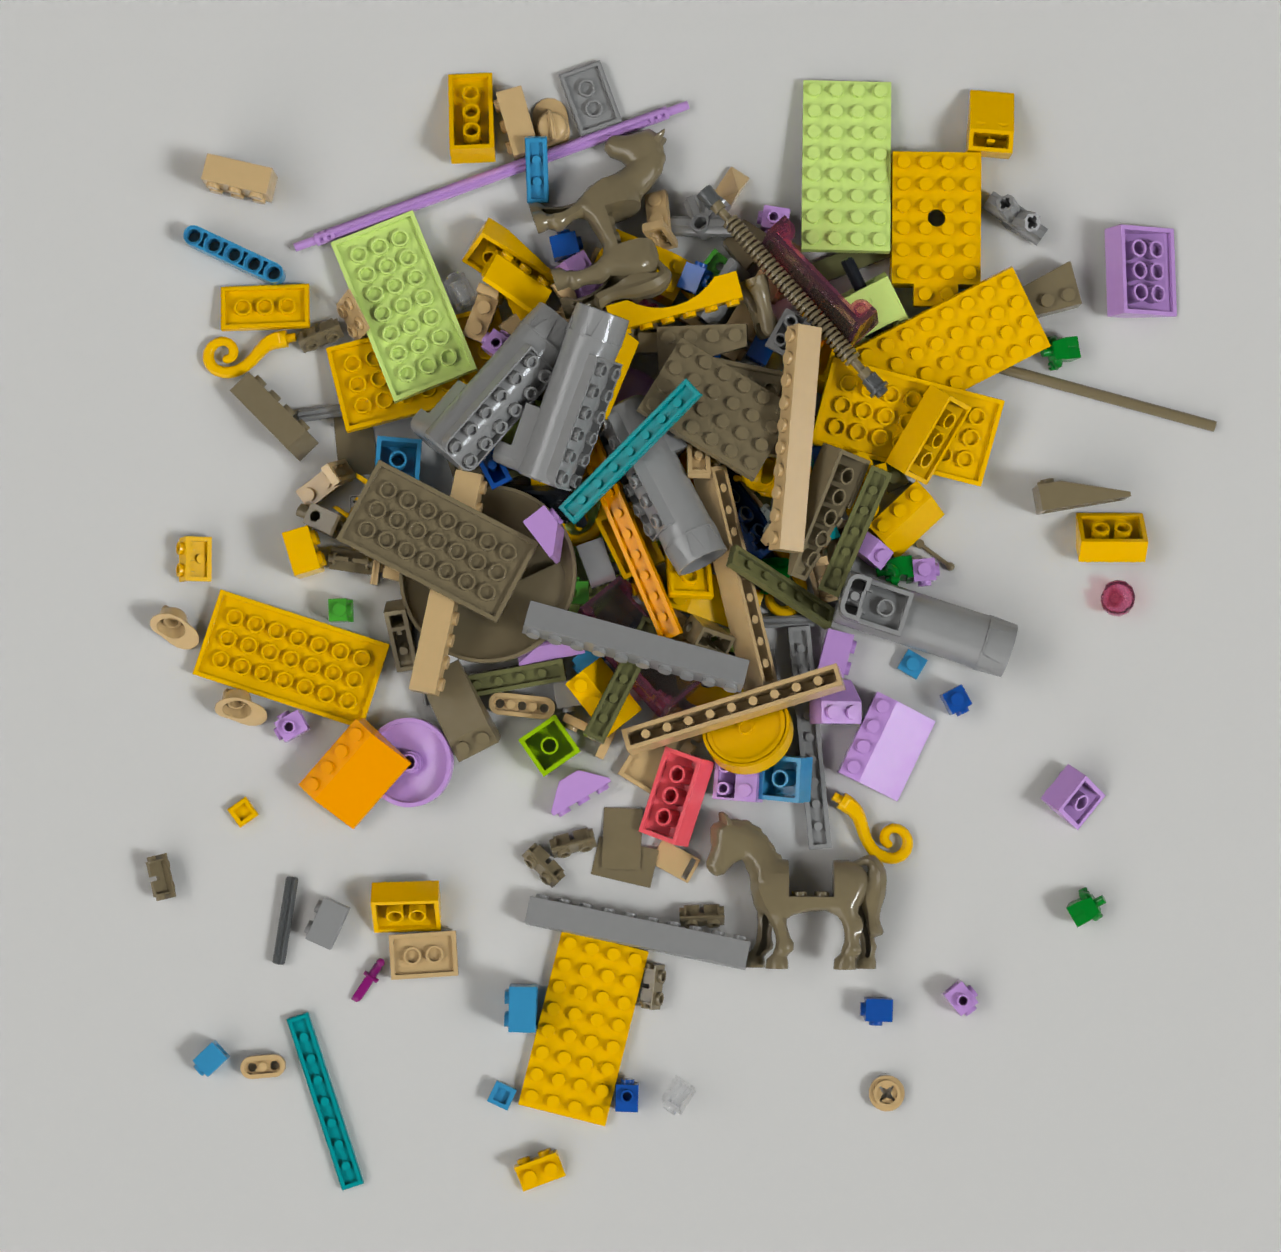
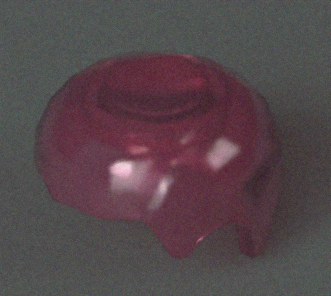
(1117, 598)

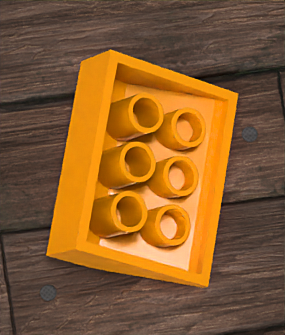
(355, 773)

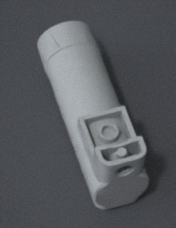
(479, 414)
(559, 435)
(663, 493)
(925, 623)

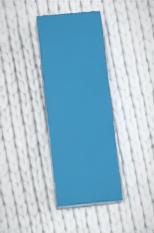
(536, 169)

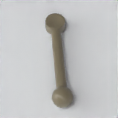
(920, 544)

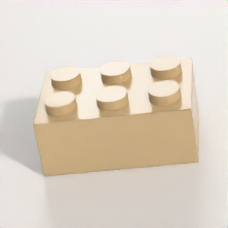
(239, 178)

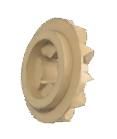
(897, 1093)

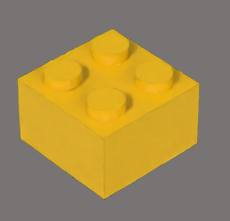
(304, 552)

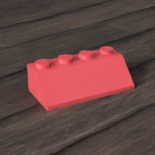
(676, 797)

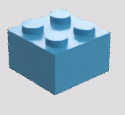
(400, 453)
(787, 780)
(522, 1008)

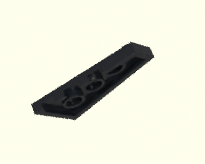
(551, 497)

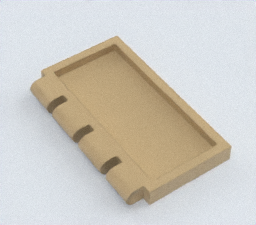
(643, 767)

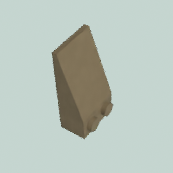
(1063, 495)
(463, 714)

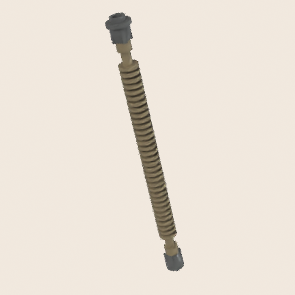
(870, 379)

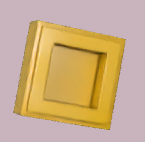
(243, 812)

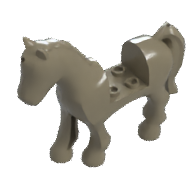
(625, 267)
(854, 898)

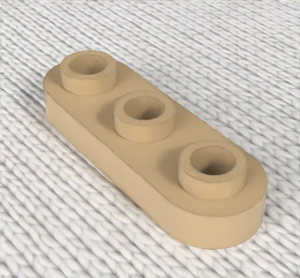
(511, 705)

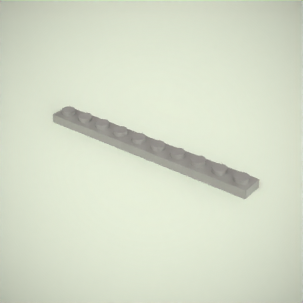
(810, 743)

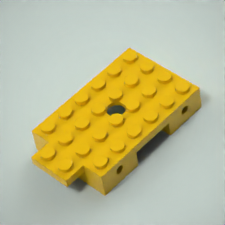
(927, 256)

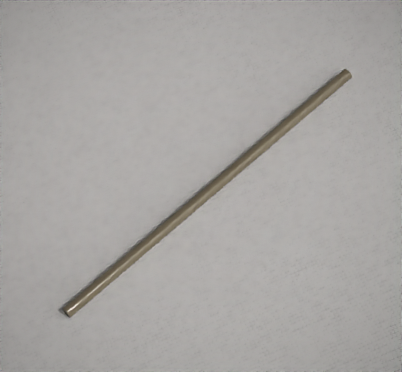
(1106, 396)

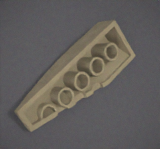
(832, 490)

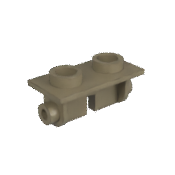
(329, 332)
(350, 561)
(564, 847)
(160, 867)
(549, 873)
(712, 916)
(652, 997)

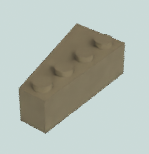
(1054, 292)
(709, 338)
(274, 416)

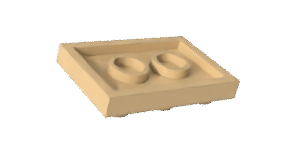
(423, 955)

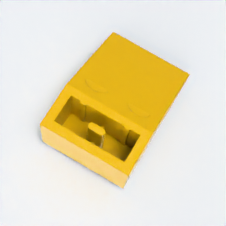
(990, 124)

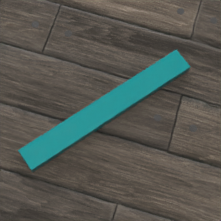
(630, 451)
(325, 1101)

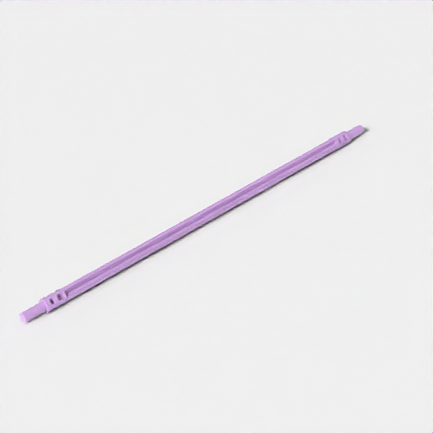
(488, 177)

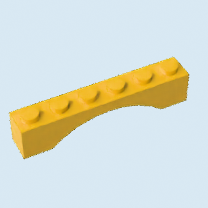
(721, 291)

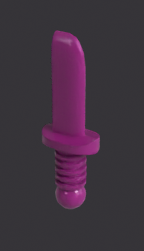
(368, 980)

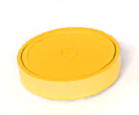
(751, 744)

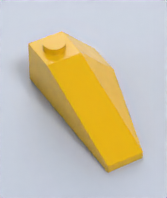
(495, 236)

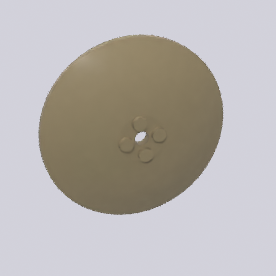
(476, 636)

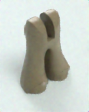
(757, 299)

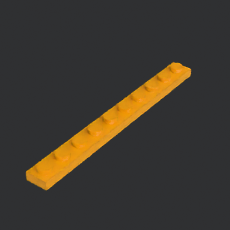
(636, 553)

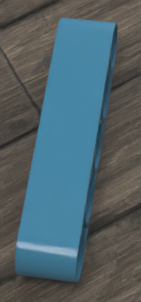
(227, 248)

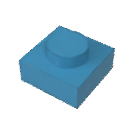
(912, 664)
(502, 1095)

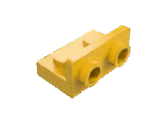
(194, 559)
(539, 1169)

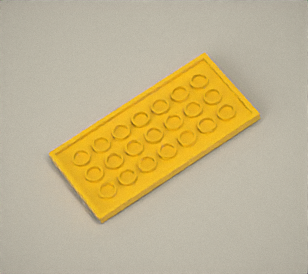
(962, 336)
(365, 393)
(873, 425)
(291, 658)
(583, 1028)

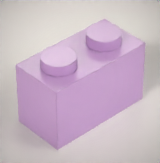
(836, 649)

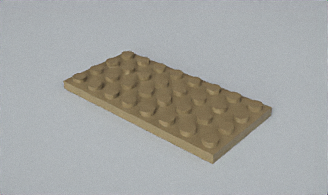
(437, 541)

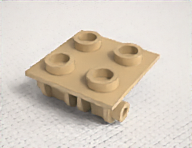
(355, 320)

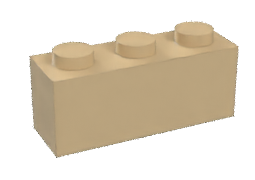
(515, 120)

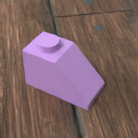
(874, 552)

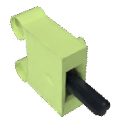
(877, 292)

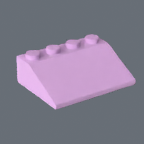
(1140, 272)
(886, 746)

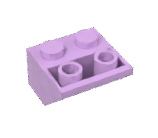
(735, 786)

